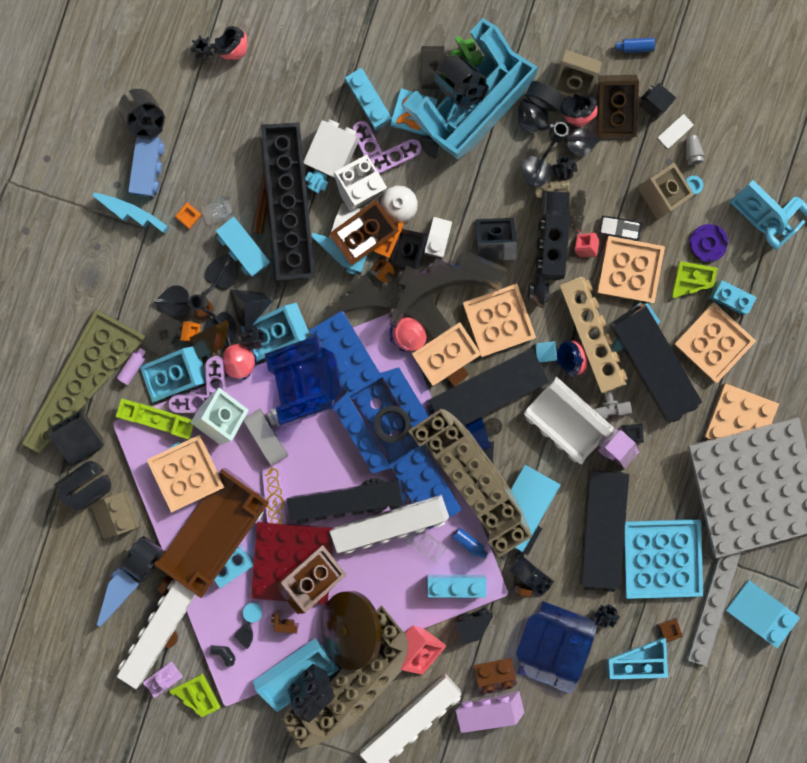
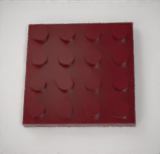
(279, 550)

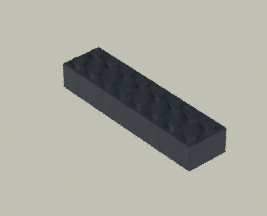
(286, 202)

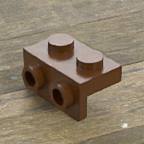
(495, 675)

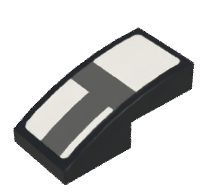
(620, 228)

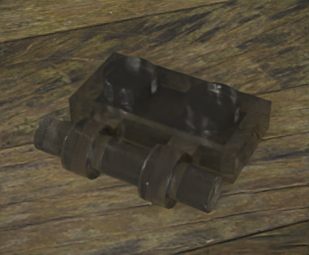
(577, 203)

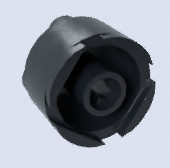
(142, 558)

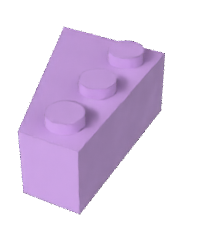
(619, 448)
(490, 712)

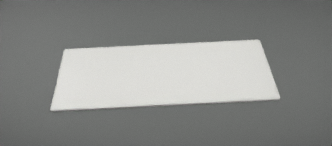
(675, 131)

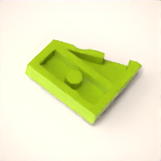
(692, 278)
(197, 695)

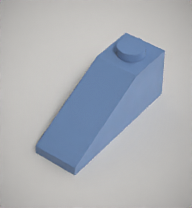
(117, 592)

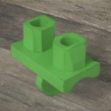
(465, 48)

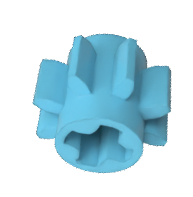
(316, 181)

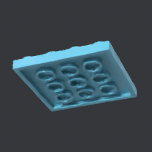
(663, 558)

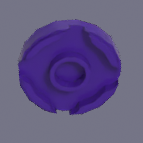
(708, 242)

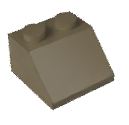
(576, 74)
(665, 190)
(115, 514)

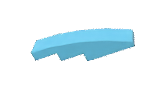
(126, 210)

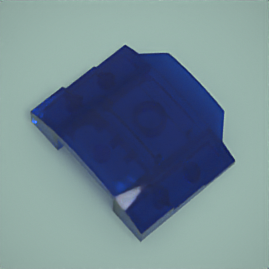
(305, 380)
(556, 646)

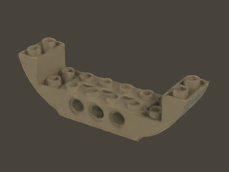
(475, 479)
(353, 689)

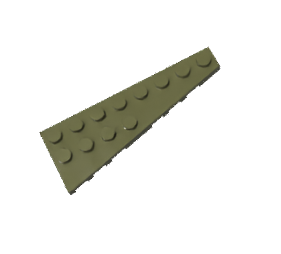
(94, 360)

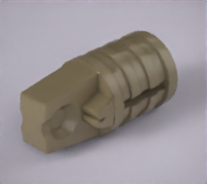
(551, 186)

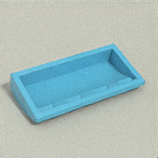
(534, 495)
(274, 683)

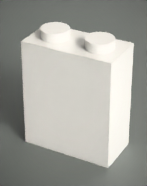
(331, 147)

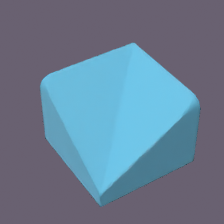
(546, 351)

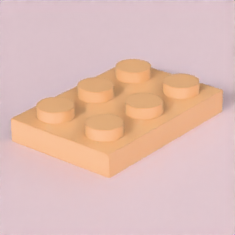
(446, 354)

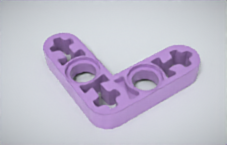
(378, 155)
(209, 370)

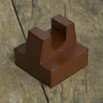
(381, 268)

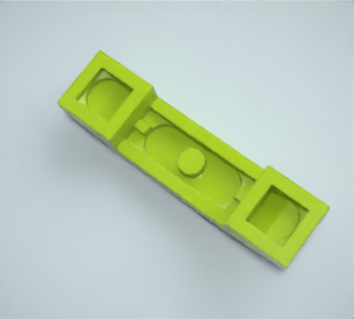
(155, 418)

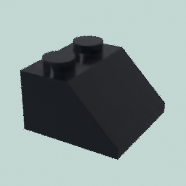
(496, 239)

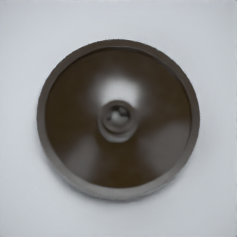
(351, 630)

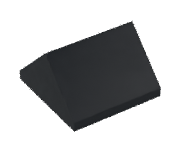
(408, 249)

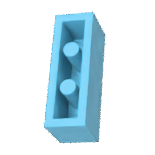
(368, 99)
(242, 247)
(456, 586)

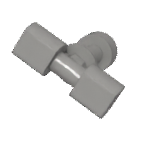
(613, 407)

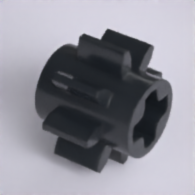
(207, 49)
(565, 168)
(252, 337)
(607, 616)

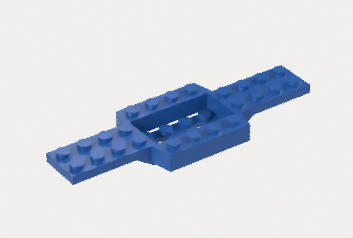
(363, 383)

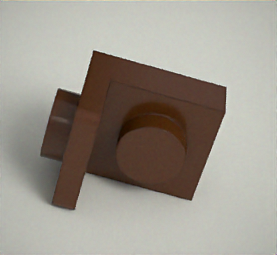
(284, 626)

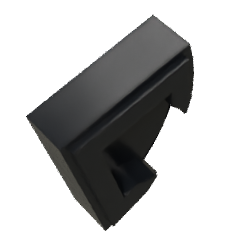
(429, 146)
(634, 431)
(245, 635)

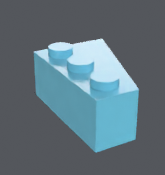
(639, 662)

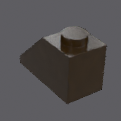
(210, 340)

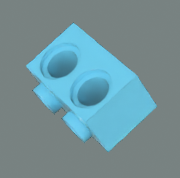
(732, 297)
(233, 569)

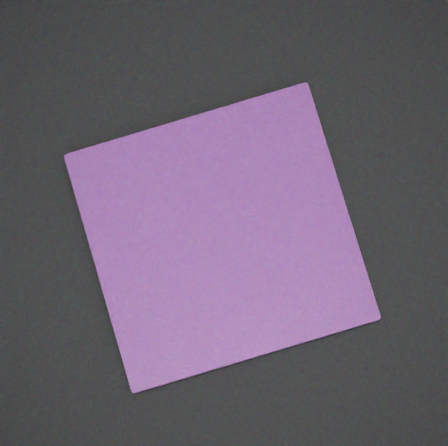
(318, 461)

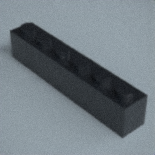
(346, 500)

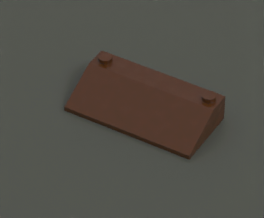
(212, 534)

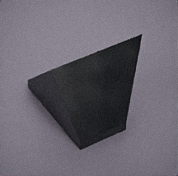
(249, 305)

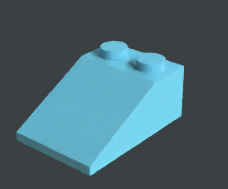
(281, 329)
(173, 374)
(762, 614)

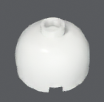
(399, 204)

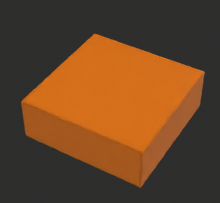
(188, 215)
(189, 329)

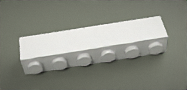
(390, 524)
(156, 635)
(411, 721)

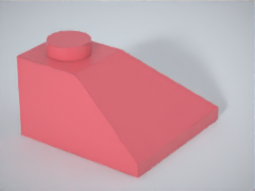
(422, 650)

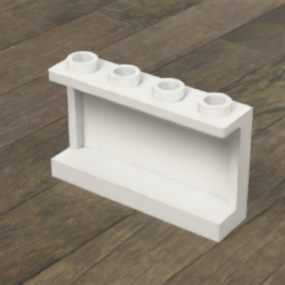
(568, 421)

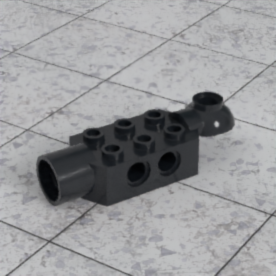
(554, 217)

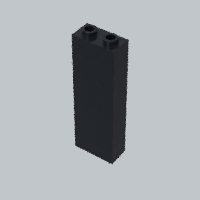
(655, 363)
(492, 388)
(604, 530)

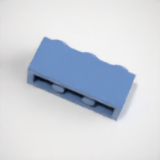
(146, 167)

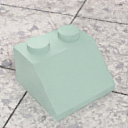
(220, 417)

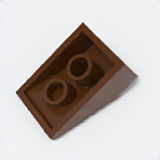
(363, 232)
(310, 580)

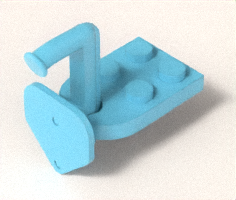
(767, 214)

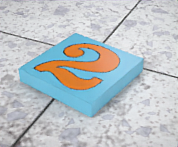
(402, 119)

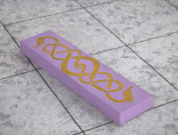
(274, 493)

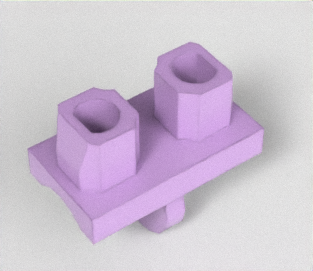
(163, 679)

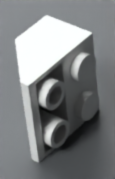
(359, 182)

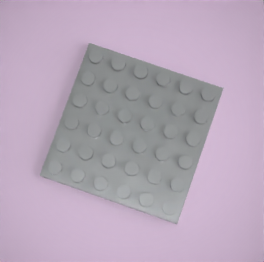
(753, 486)

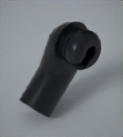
(225, 653)

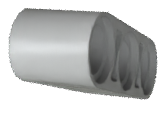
(265, 437)

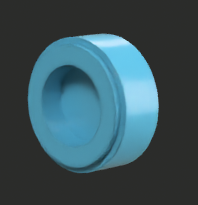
(695, 184)
(252, 612)

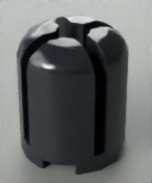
(461, 81)
(145, 107)
(79, 478)

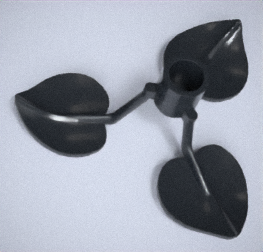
(579, 140)
(176, 298)

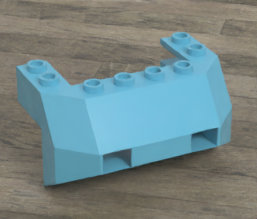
(507, 79)

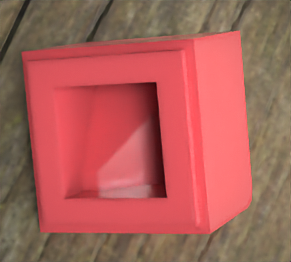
(586, 245)

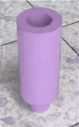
(131, 366)

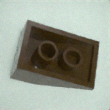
(617, 105)

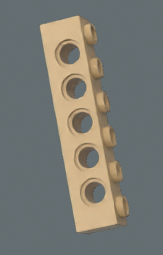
(571, 291)

